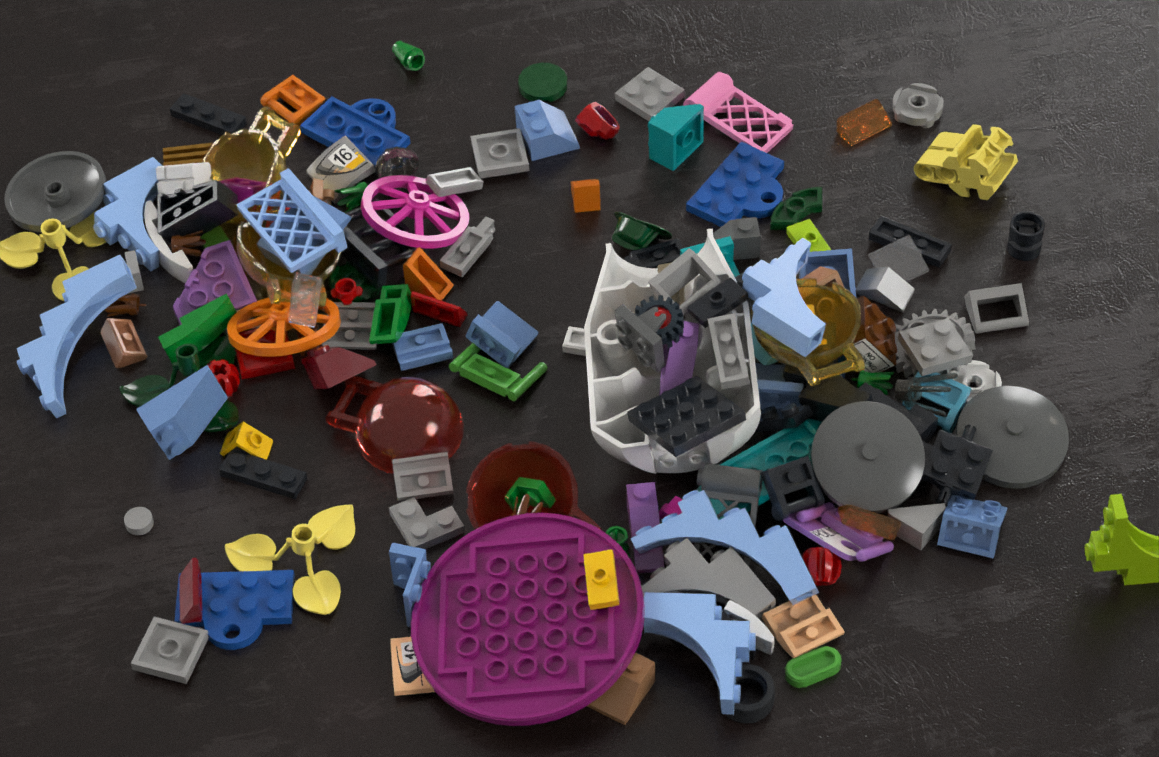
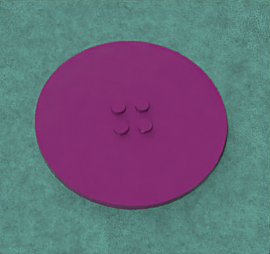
(511, 621)

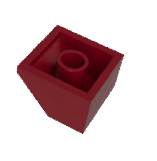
(333, 365)

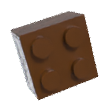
(875, 338)

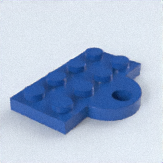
(366, 130)
(739, 187)
(243, 604)

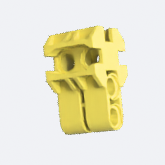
(964, 157)

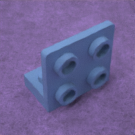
(501, 334)
(774, 389)
(971, 525)
(409, 570)

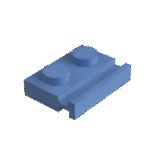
(423, 347)

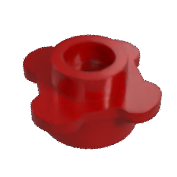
(346, 291)

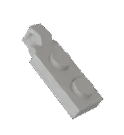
(468, 248)

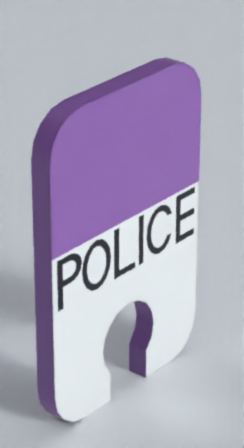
(824, 536)

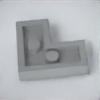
(422, 530)

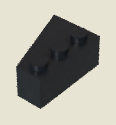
(195, 209)

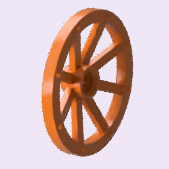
(276, 318)

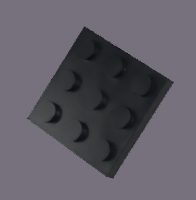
(686, 416)

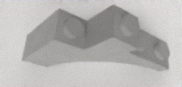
(724, 576)

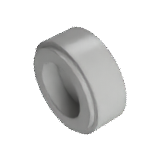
(138, 520)

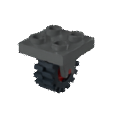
(650, 329)

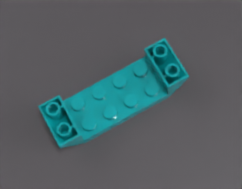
(772, 452)

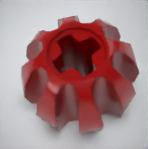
(226, 375)
(822, 565)

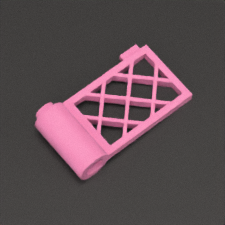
(718, 92)

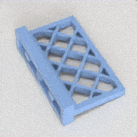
(312, 214)

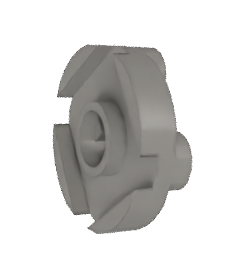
(924, 115)

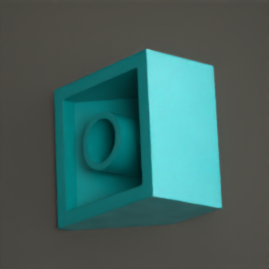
(675, 134)

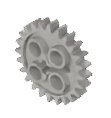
(903, 361)

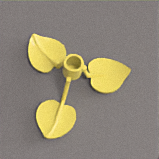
(23, 248)
(315, 592)

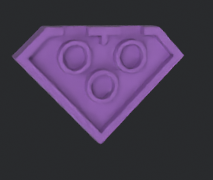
(214, 276)

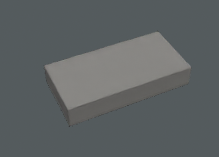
(454, 182)

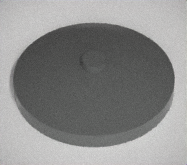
(55, 187)
(1023, 432)
(867, 456)

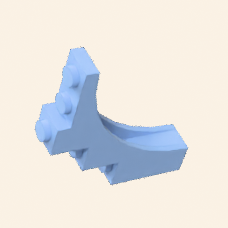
(62, 327)
(700, 524)

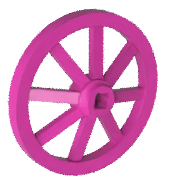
(416, 206)

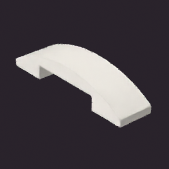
(174, 263)

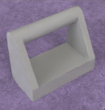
(679, 274)
(997, 294)

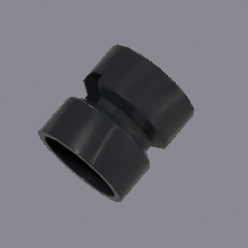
(1025, 235)

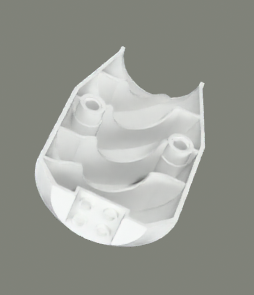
(622, 382)

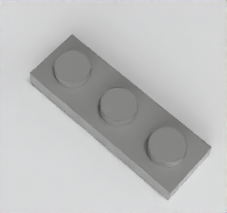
(728, 351)

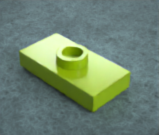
(810, 233)

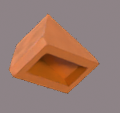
(586, 195)
(425, 277)

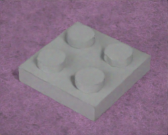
(649, 94)
(499, 153)
(935, 347)
(170, 650)

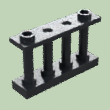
(364, 256)

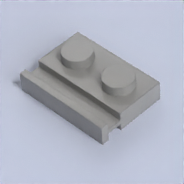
(422, 476)

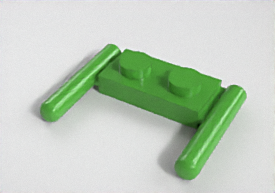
(492, 375)

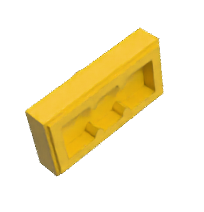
(601, 579)

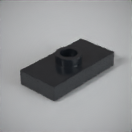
(718, 302)

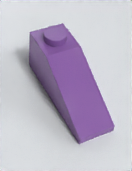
(680, 358)
(643, 512)

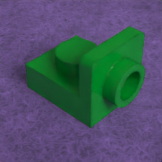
(534, 488)

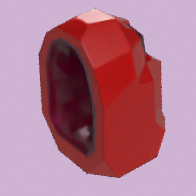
(598, 121)

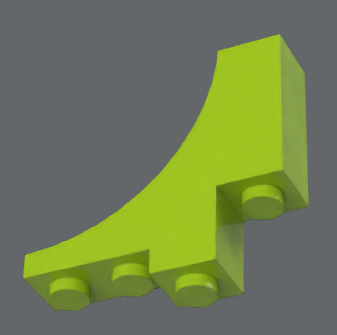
(1123, 546)

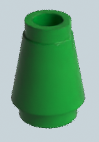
(409, 56)

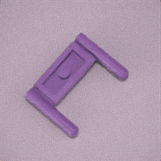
(870, 543)

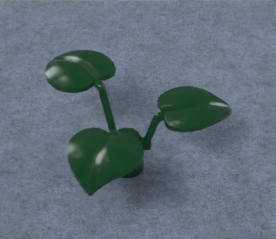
(188, 363)

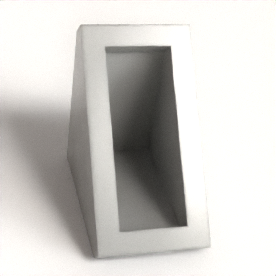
(885, 288)
(918, 523)

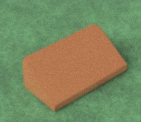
(122, 342)

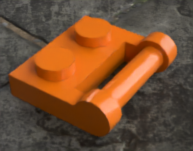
(295, 94)

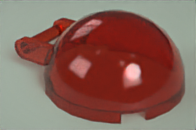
(399, 419)
(504, 466)

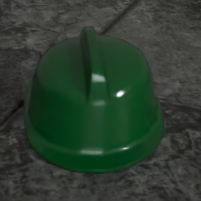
(636, 234)

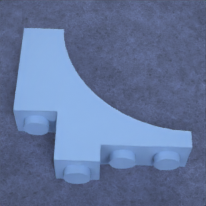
(124, 212)
(778, 303)
(699, 626)

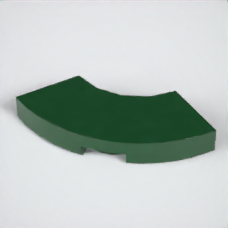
(796, 207)

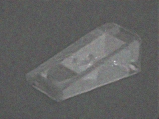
(304, 299)

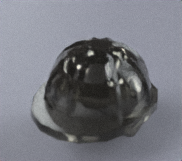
(396, 162)

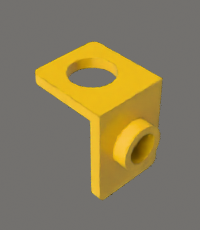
(249, 440)

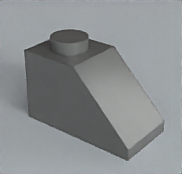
(745, 236)

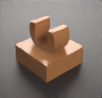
(316, 190)

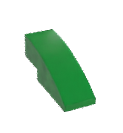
(390, 314)
(199, 326)

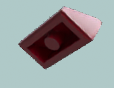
(191, 593)

